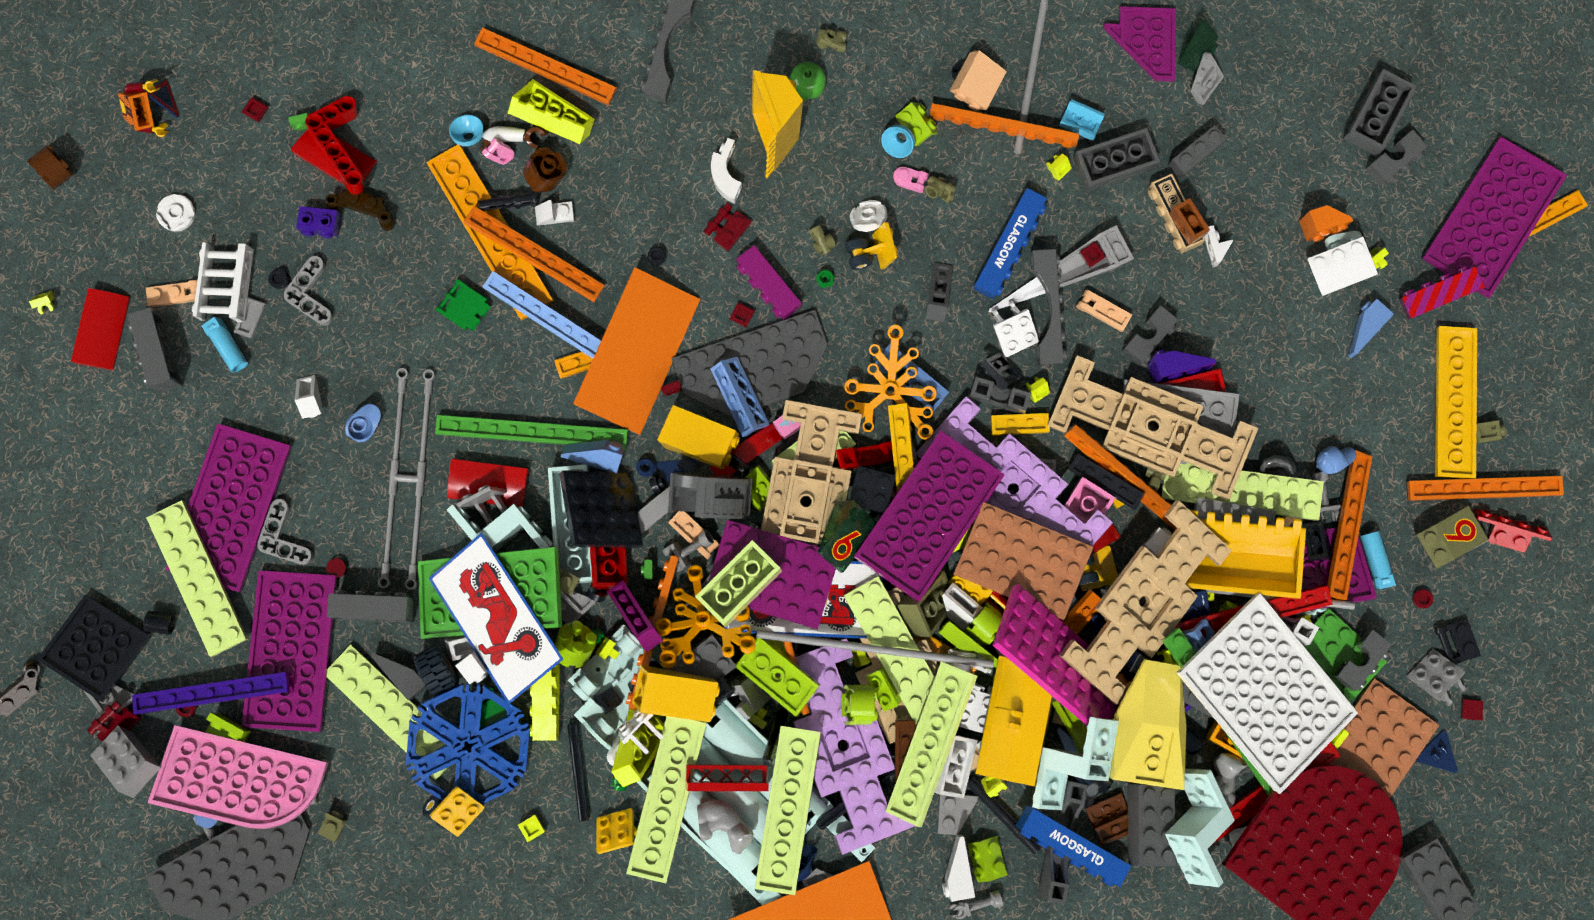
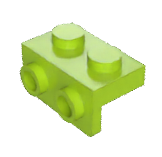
(917, 121)
(760, 488)
(886, 692)
(987, 859)

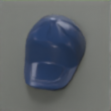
(807, 856)

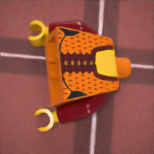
(136, 107)

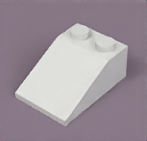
(958, 877)

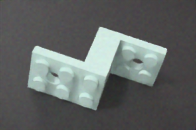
(502, 528)
(1091, 765)
(1200, 828)

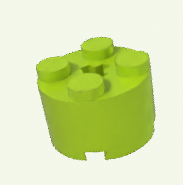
(984, 625)
(575, 644)
(859, 704)

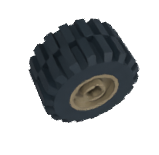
(436, 670)

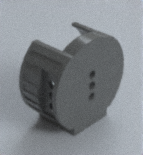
(710, 495)

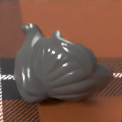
(1279, 466)

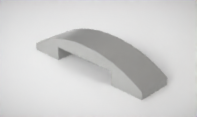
(654, 511)

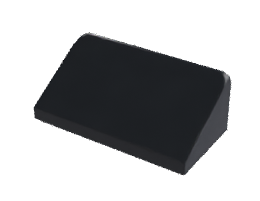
(1317, 541)

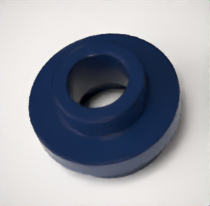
(641, 463)

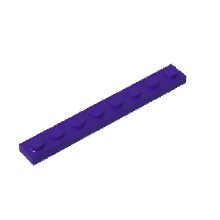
(210, 693)

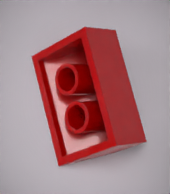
(608, 567)

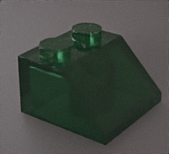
(1202, 41)

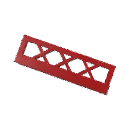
(727, 785)

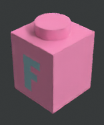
(786, 428)

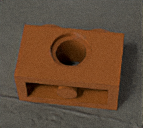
(1189, 221)

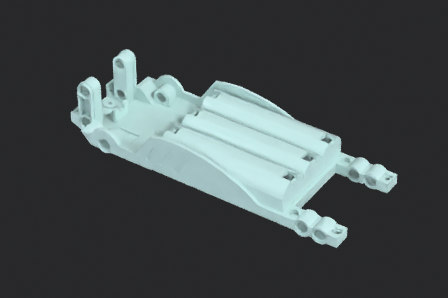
(727, 743)

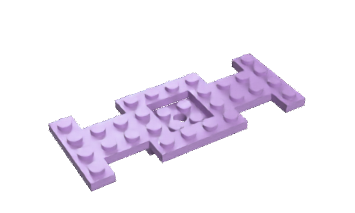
(1031, 501)
(851, 769)

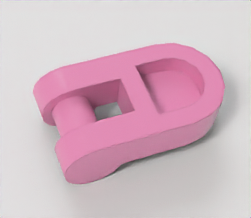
(503, 153)
(904, 175)

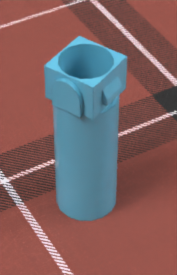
(225, 344)
(1378, 560)

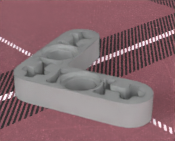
(302, 290)
(274, 537)

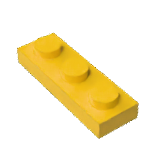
(1020, 424)

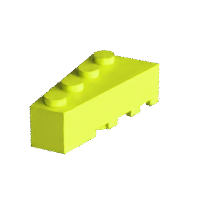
(551, 112)
(545, 706)
(630, 760)

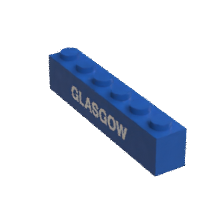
(1010, 243)
(1072, 845)

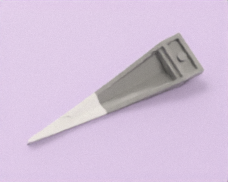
(1075, 269)

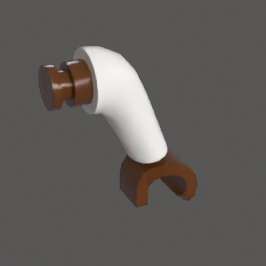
(511, 134)

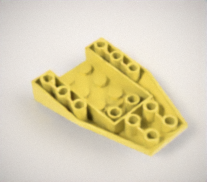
(1152, 728)

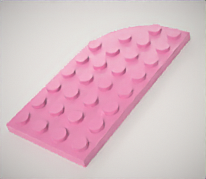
(234, 780)

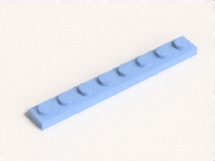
(542, 314)

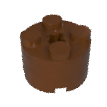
(50, 167)
(544, 170)

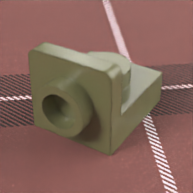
(1490, 431)
(568, 582)
(332, 825)

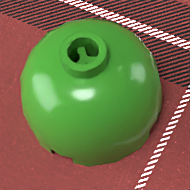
(809, 80)

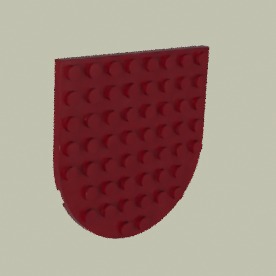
(1322, 846)

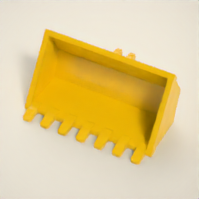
(776, 114)
(1261, 559)
(1014, 726)

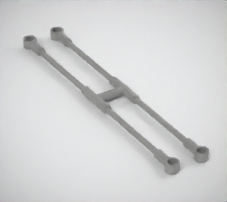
(395, 477)

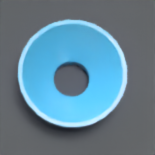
(464, 125)
(895, 146)

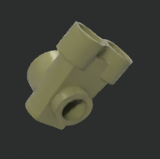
(831, 39)
(939, 187)
(823, 243)
(1156, 478)

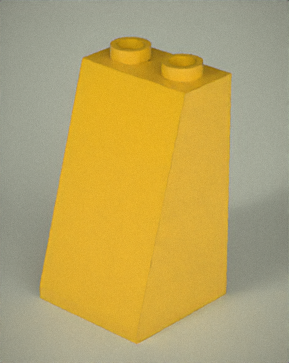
(698, 437)
(675, 694)

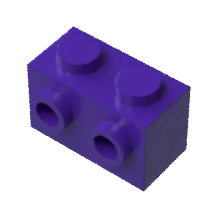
(318, 222)

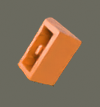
(1324, 222)

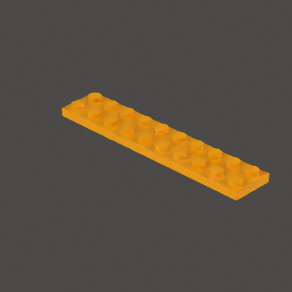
(463, 190)

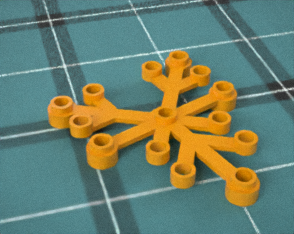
(892, 367)
(695, 621)

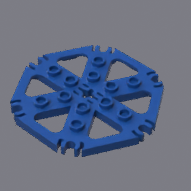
(469, 726)

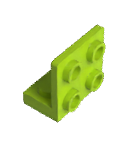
(226, 728)

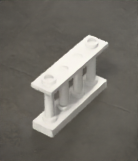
(240, 286)

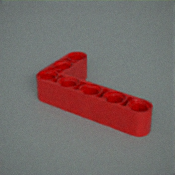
(332, 145)

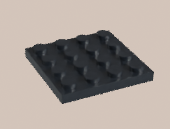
(600, 509)
(94, 648)

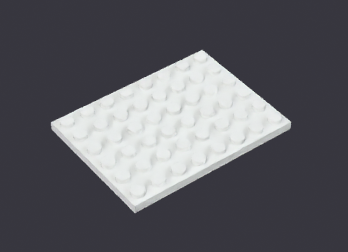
(1267, 693)

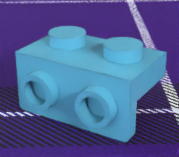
(1081, 119)

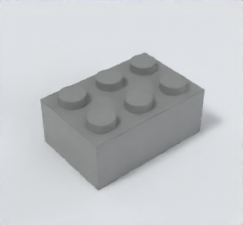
(125, 761)

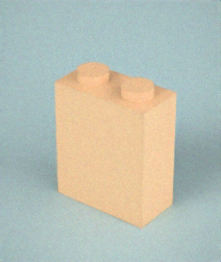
(978, 81)

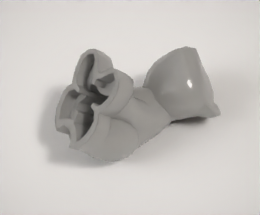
(1227, 768)
(721, 816)

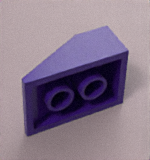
(1175, 365)

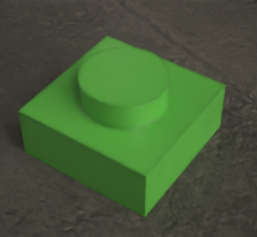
(298, 122)
(647, 570)

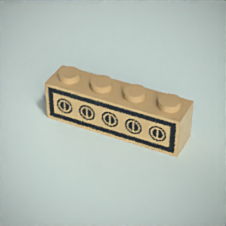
(1167, 196)

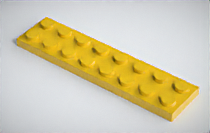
(1456, 402)

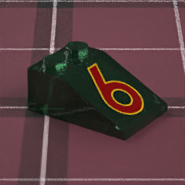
(845, 534)

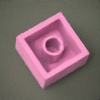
(1087, 499)

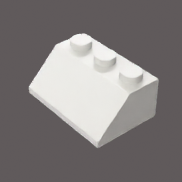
(1342, 266)
(957, 768)

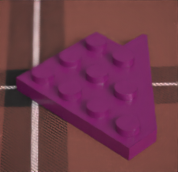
(1148, 38)

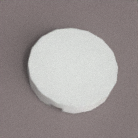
(868, 215)
(177, 218)

